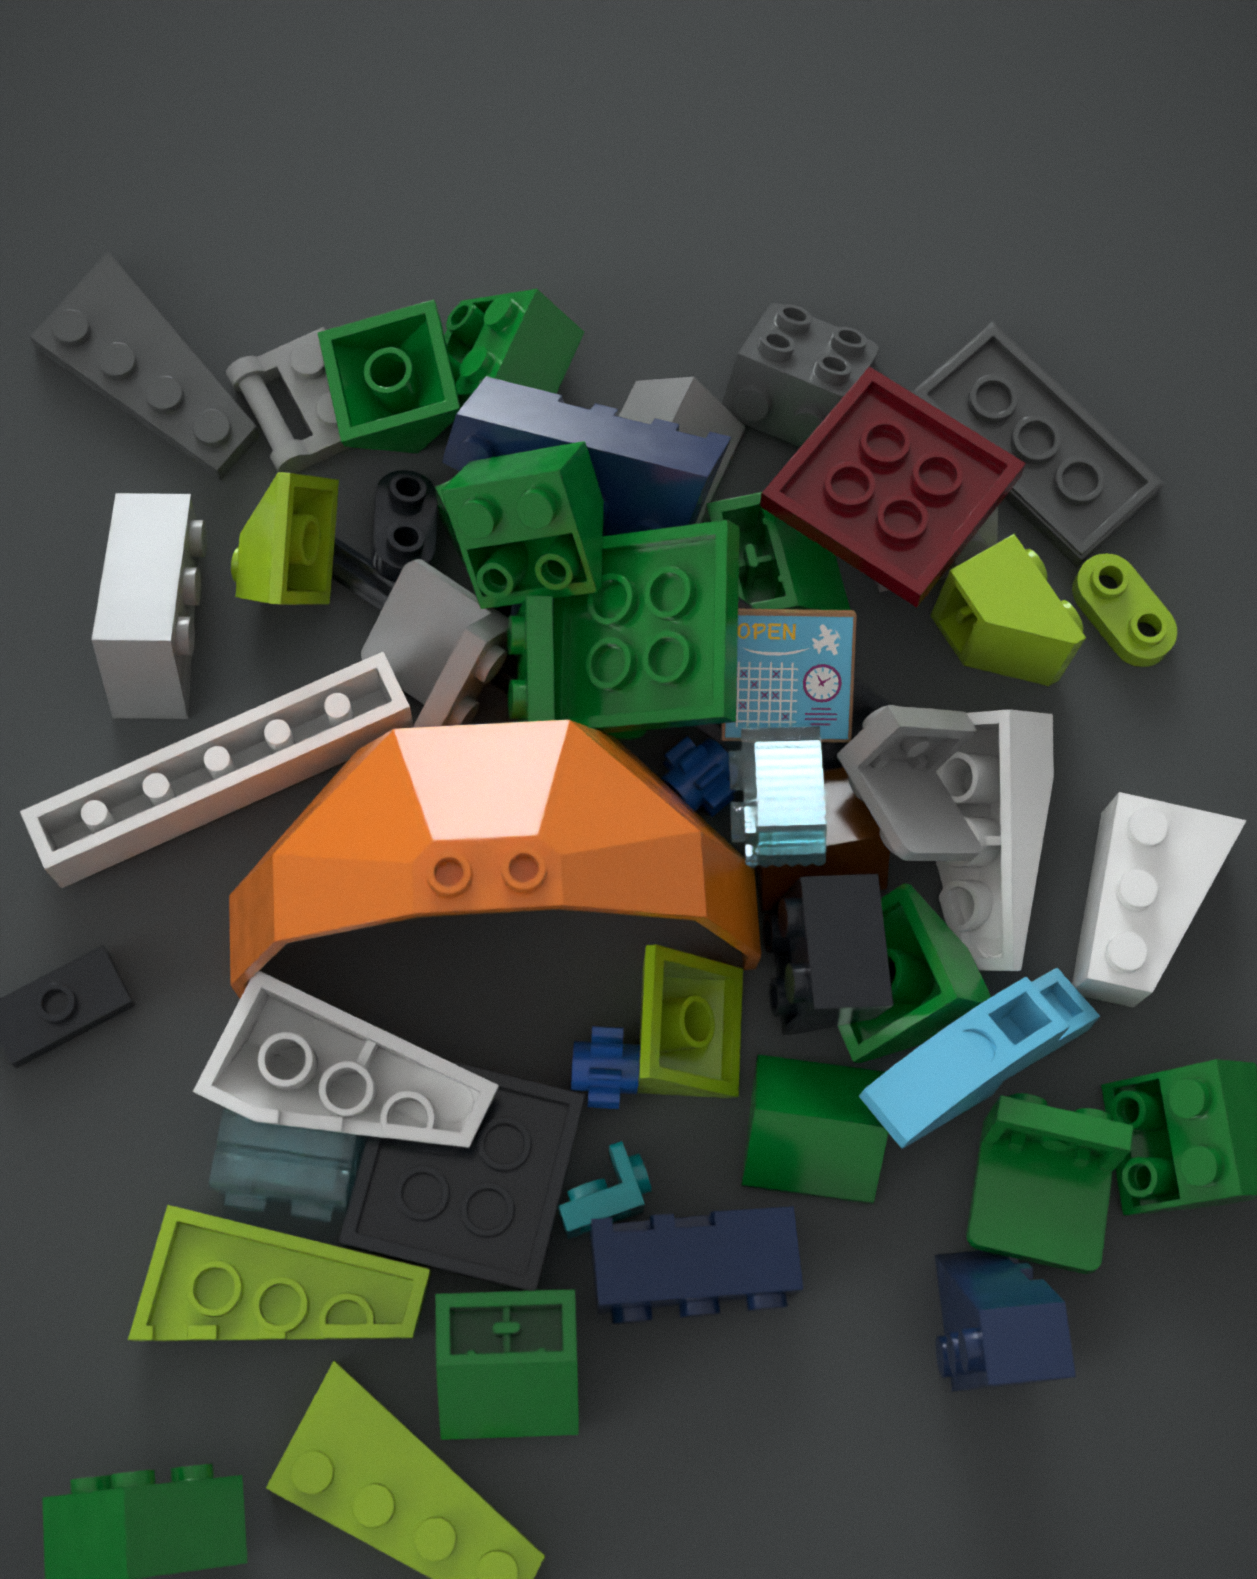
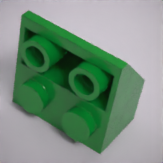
(510, 339)
(529, 524)
(777, 562)
(1188, 1136)
(507, 1364)

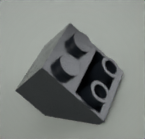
(828, 953)

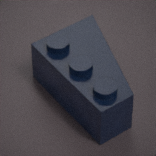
(695, 1263)
(999, 1323)

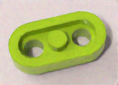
(1120, 609)

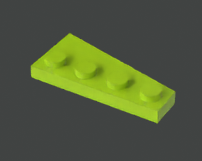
(260, 1284)
(393, 1492)

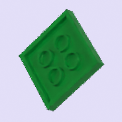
(656, 634)

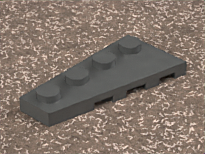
(136, 360)

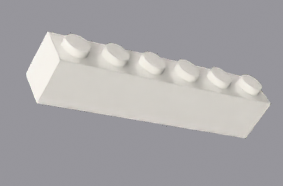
(216, 771)

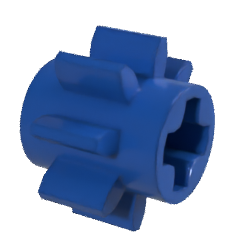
(699, 774)
(605, 1067)

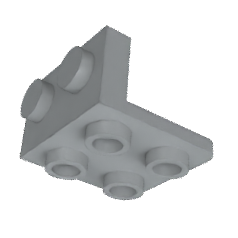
(438, 644)
(895, 775)

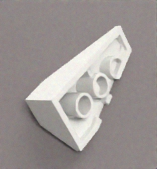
(1004, 793)
(326, 1070)

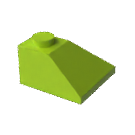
(289, 543)

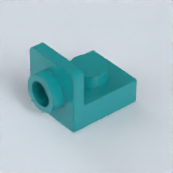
(598, 1201)

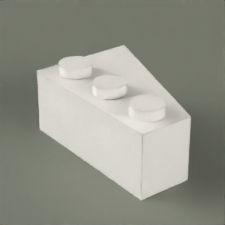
(1144, 891)

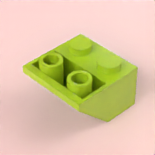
(1007, 616)

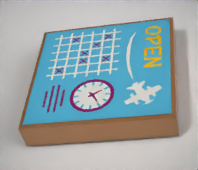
(795, 671)

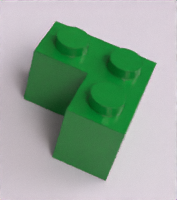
(144, 1529)

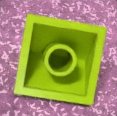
(689, 1025)

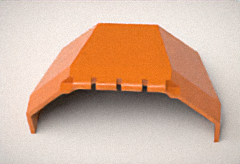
(490, 827)

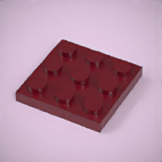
(892, 486)

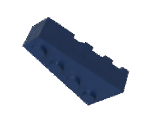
(644, 470)

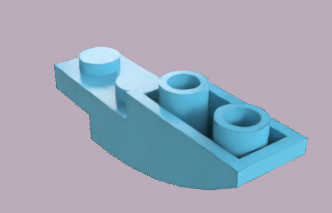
(977, 1054)

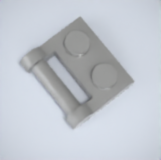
(305, 379)

